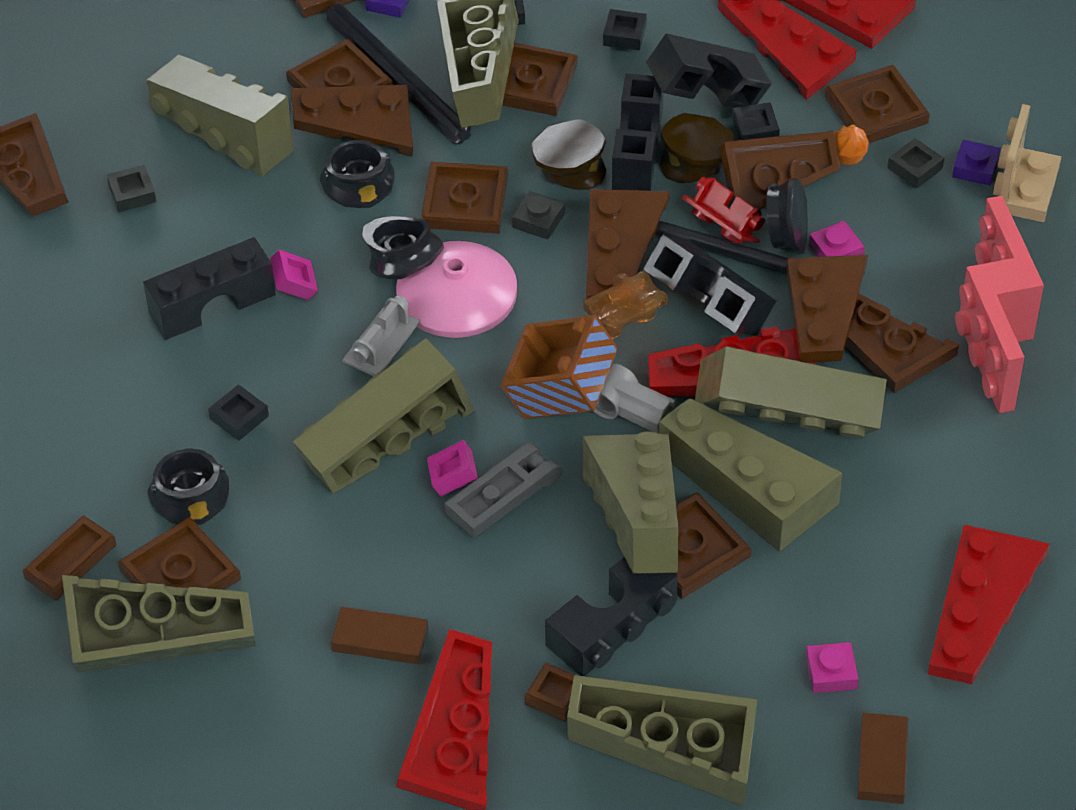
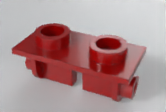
(737, 221)

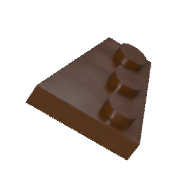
(357, 112)
(763, 161)
(29, 167)
(620, 233)
(823, 303)
(894, 347)

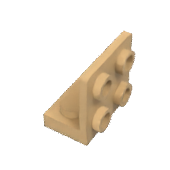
(1027, 173)

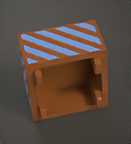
(559, 367)

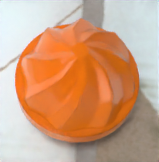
(851, 144)

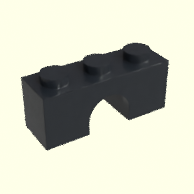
(687, 64)
(638, 133)
(179, 295)
(727, 295)
(590, 635)

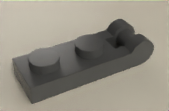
(502, 489)

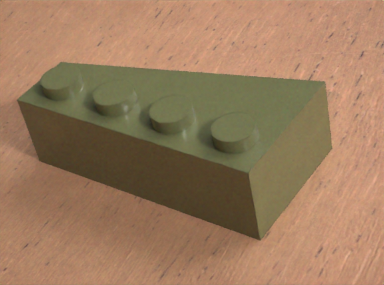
(478, 55)
(223, 113)
(790, 392)
(384, 417)
(751, 474)
(636, 490)
(149, 622)
(668, 731)

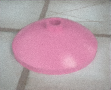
(461, 291)

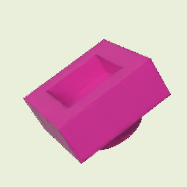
(836, 241)
(293, 275)
(452, 468)
(832, 667)

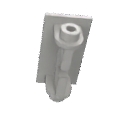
(382, 337)

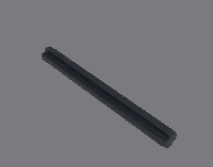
(418, 92)

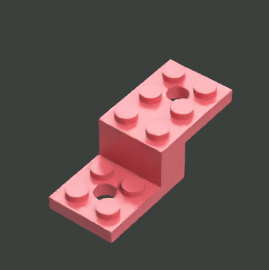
(999, 304)

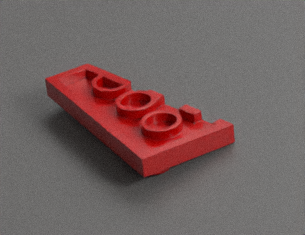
(796, 44)
(677, 369)
(980, 599)
(451, 735)

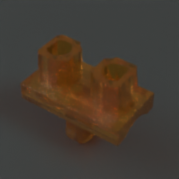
(625, 302)

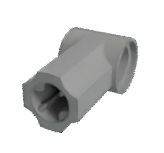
(631, 400)

